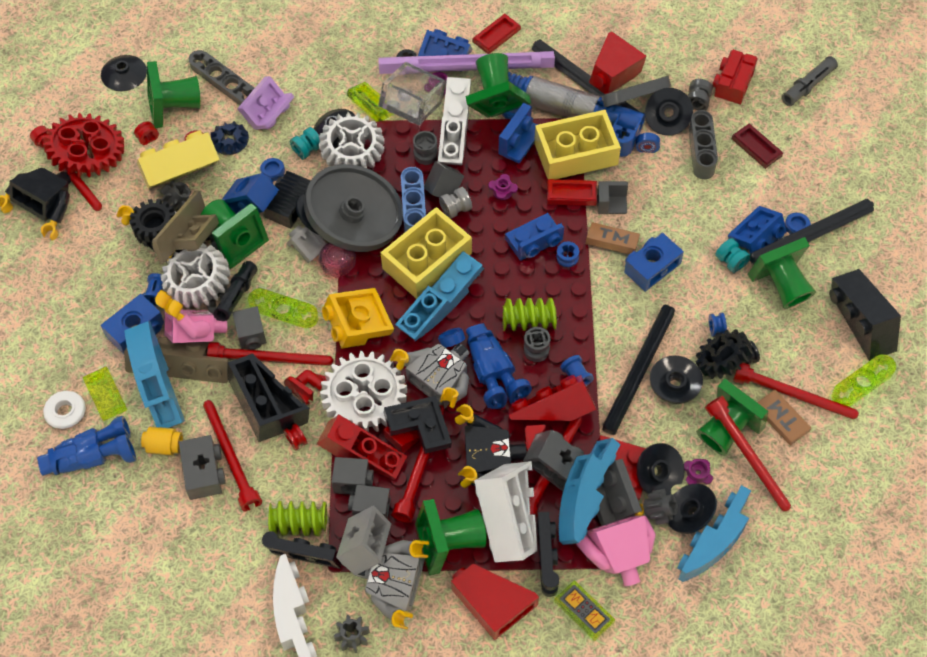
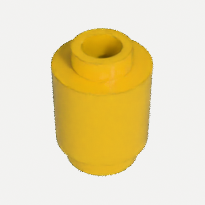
(161, 440)

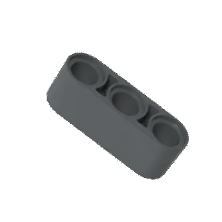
(703, 144)

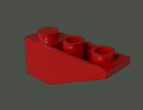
(560, 403)
(351, 441)

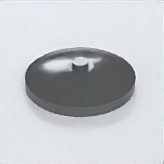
(353, 208)

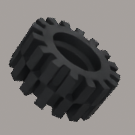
(147, 213)

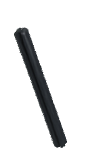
(573, 71)
(821, 227)
(638, 370)

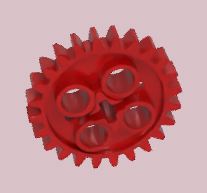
(69, 152)

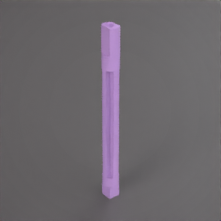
(389, 65)

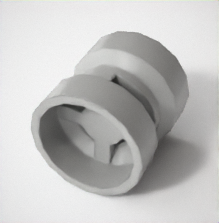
(455, 202)

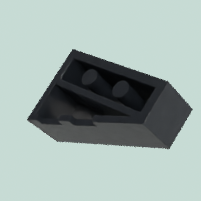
(866, 313)
(264, 399)

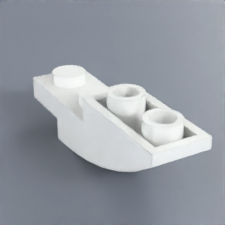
(454, 121)
(288, 603)

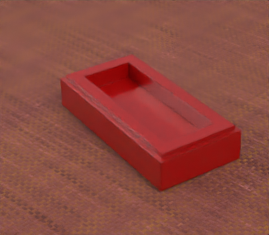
(496, 33)
(571, 192)

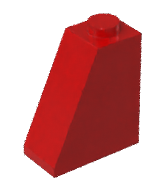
(616, 64)
(492, 598)

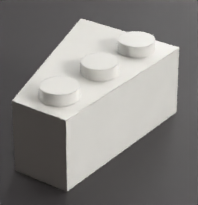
(506, 511)

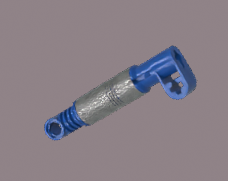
(565, 101)

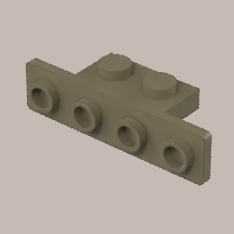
(185, 229)
(189, 361)

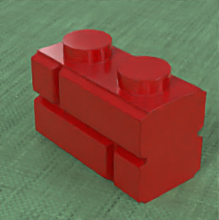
(735, 76)

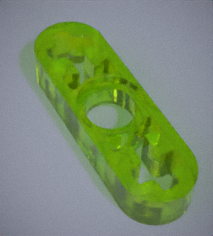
(278, 300)
(866, 371)

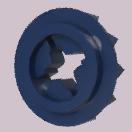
(230, 146)

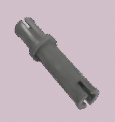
(804, 85)

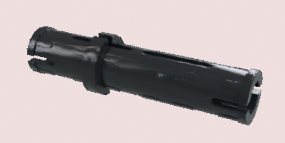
(239, 284)

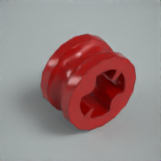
(146, 133)
(295, 436)

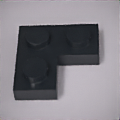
(422, 416)

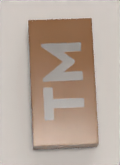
(612, 238)
(784, 418)

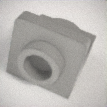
(306, 242)

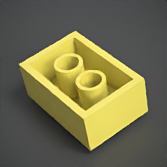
(577, 145)
(177, 159)
(425, 252)

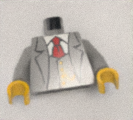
(436, 371)
(396, 579)

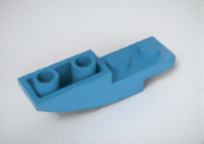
(441, 299)
(151, 375)
(580, 498)
(716, 540)

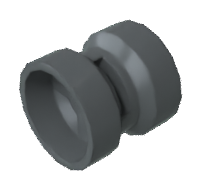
(699, 93)
(425, 147)
(537, 350)

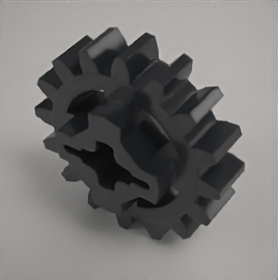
(723, 354)

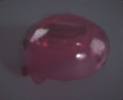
(336, 261)

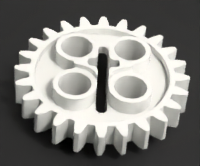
(380, 376)

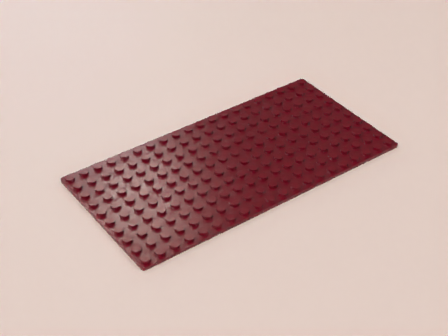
(501, 279)

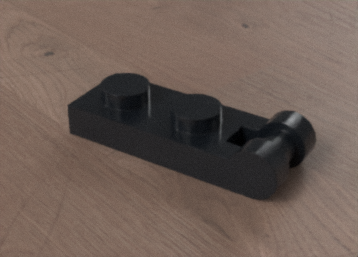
(301, 550)
(547, 555)

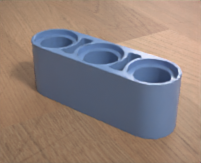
(412, 192)

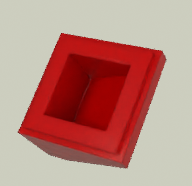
(530, 433)
(403, 441)

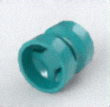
(305, 143)
(732, 255)

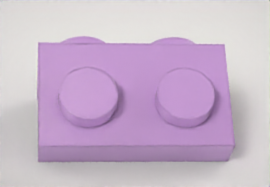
(265, 104)

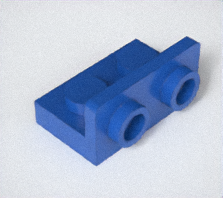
(438, 44)
(518, 135)
(759, 229)
(535, 236)

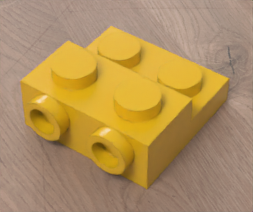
(356, 317)

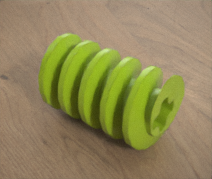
(529, 313)
(297, 518)

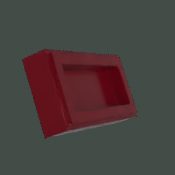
(757, 145)

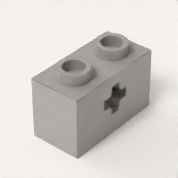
(364, 540)

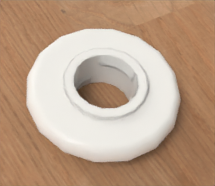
(64, 398)

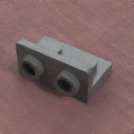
(618, 493)

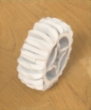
(352, 136)
(195, 284)

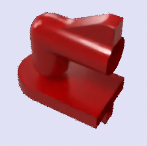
(298, 387)

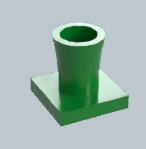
(497, 93)
(169, 94)
(237, 233)
(783, 269)
(743, 412)
(447, 534)

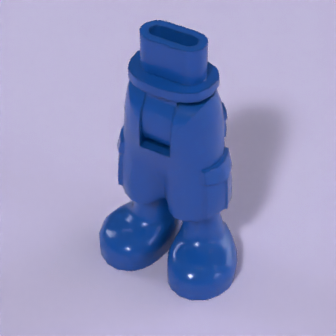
(494, 363)
(88, 450)

